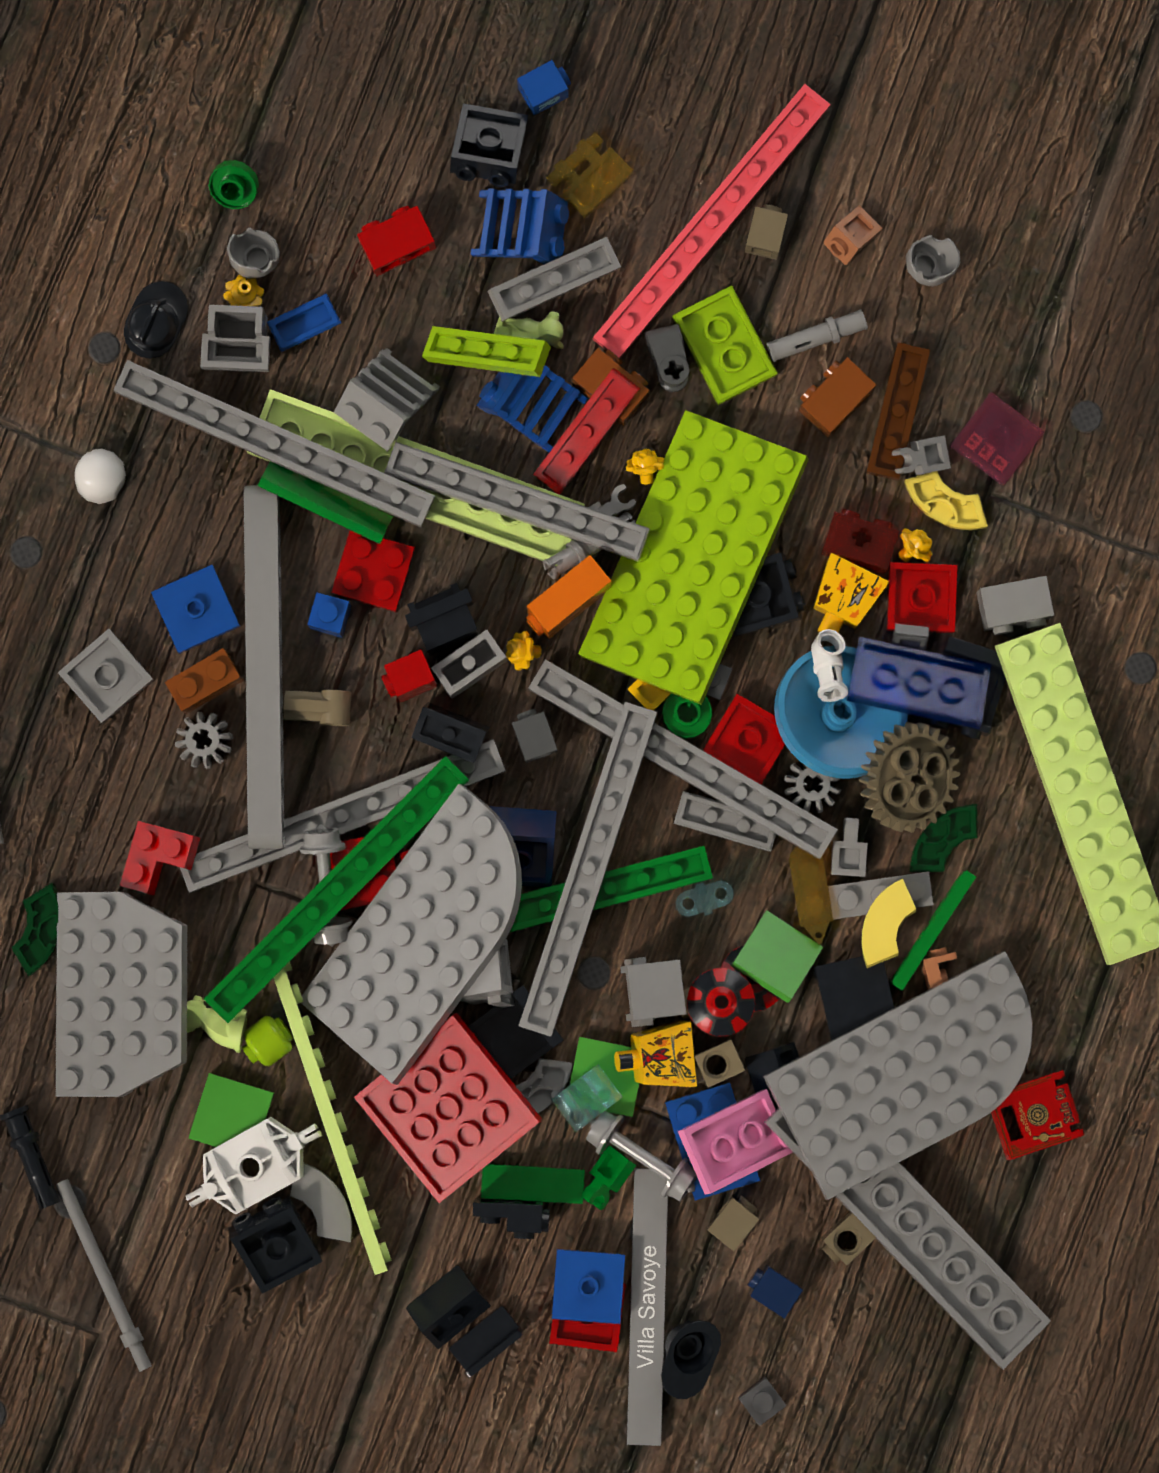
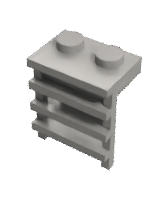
(383, 399)

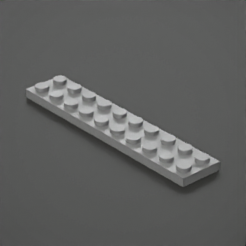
(939, 1257)

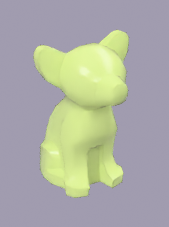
(548, 329)
(223, 1033)

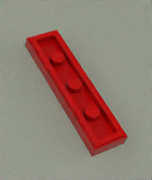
(586, 431)

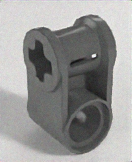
(668, 352)

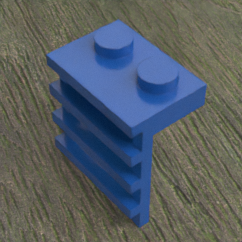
(539, 226)
(510, 393)

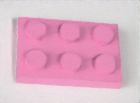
(733, 1142)

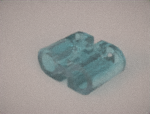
(704, 899)
(586, 1098)

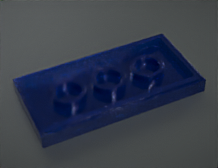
(919, 682)

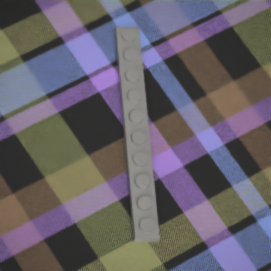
(274, 443)
(688, 762)
(344, 813)
(588, 869)

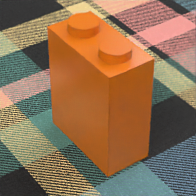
(567, 598)

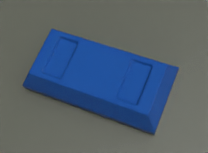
(304, 322)

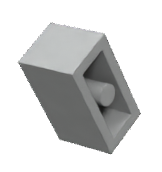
(1015, 604)
(469, 664)

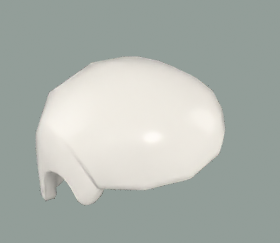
(99, 476)

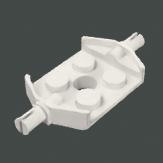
(279, 1160)

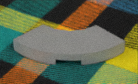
(545, 1082)
(326, 1203)

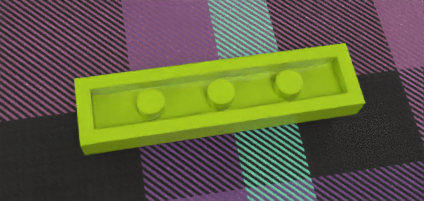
(486, 351)

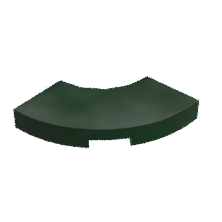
(941, 837)
(40, 932)

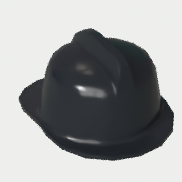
(155, 319)
(689, 1357)

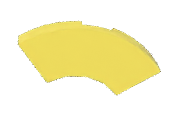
(944, 504)
(883, 922)

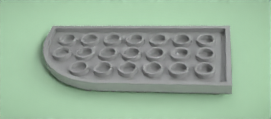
(422, 937)
(907, 1076)

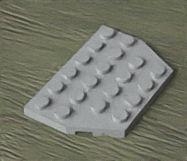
(117, 994)

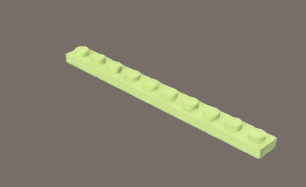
(332, 1122)

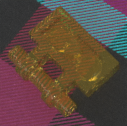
(597, 181)

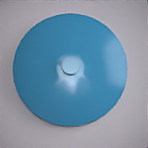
(829, 735)

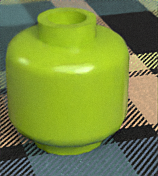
(267, 1041)

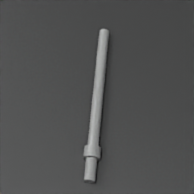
(131, 1336)

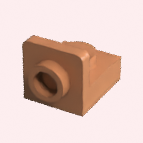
(852, 235)
(932, 974)

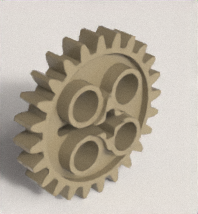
(909, 777)

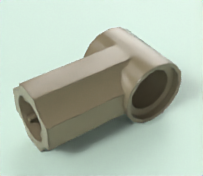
(326, 707)

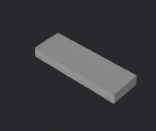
(721, 821)

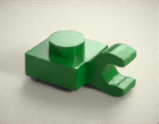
(609, 1173)

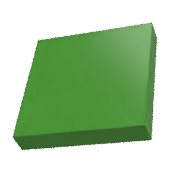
(777, 956)
(594, 1052)
(228, 1110)

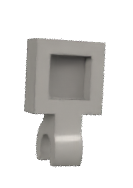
(614, 507)
(849, 855)

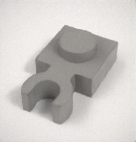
(924, 456)

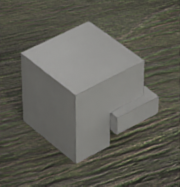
(236, 339)
(494, 982)
(653, 990)

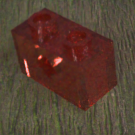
(873, 554)

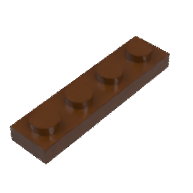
(898, 410)

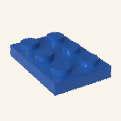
(695, 1107)

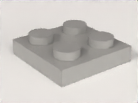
(105, 676)

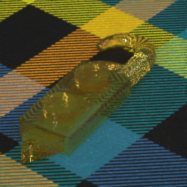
(810, 892)

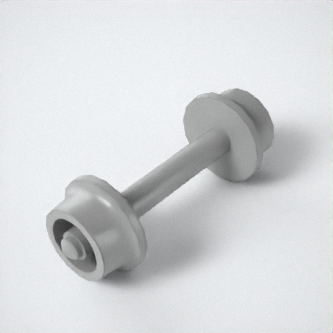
(323, 842)
(605, 1131)

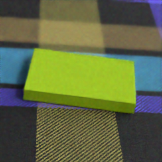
(725, 345)

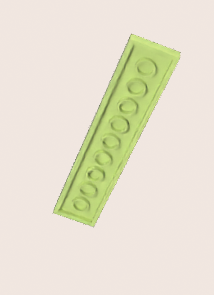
(338, 435)
(1082, 792)

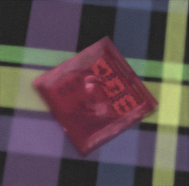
(997, 439)

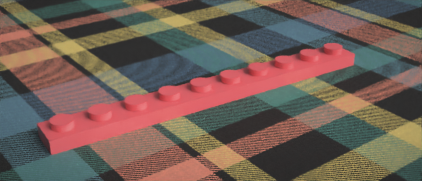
(711, 221)

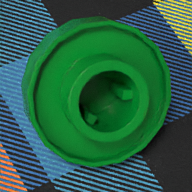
(233, 184)
(686, 717)

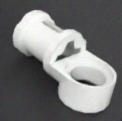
(829, 678)

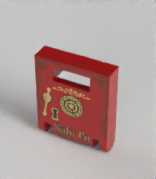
(1042, 1116)

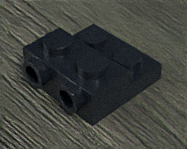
(488, 145)
(772, 597)
(522, 1217)
(274, 1243)

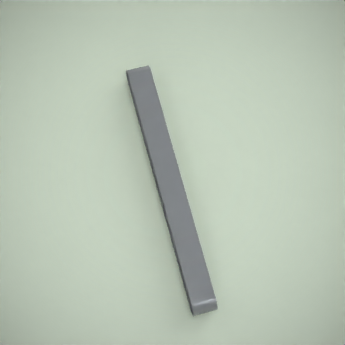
(263, 669)

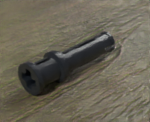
(25, 1141)

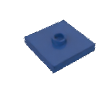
(195, 609)
(588, 1286)

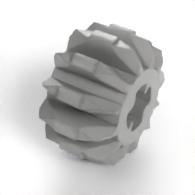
(214, 734)
(813, 796)

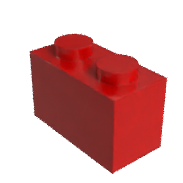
(396, 240)
(408, 676)

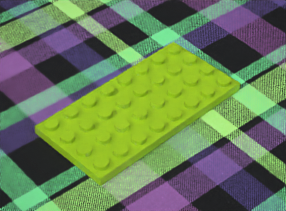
(706, 543)

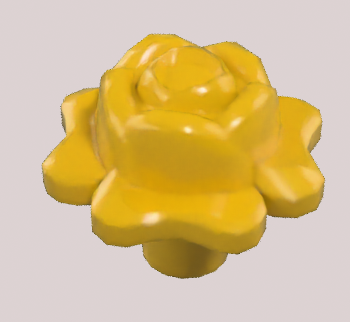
(243, 292)
(645, 464)
(916, 545)
(521, 650)

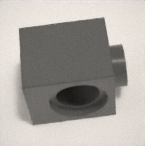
(534, 735)

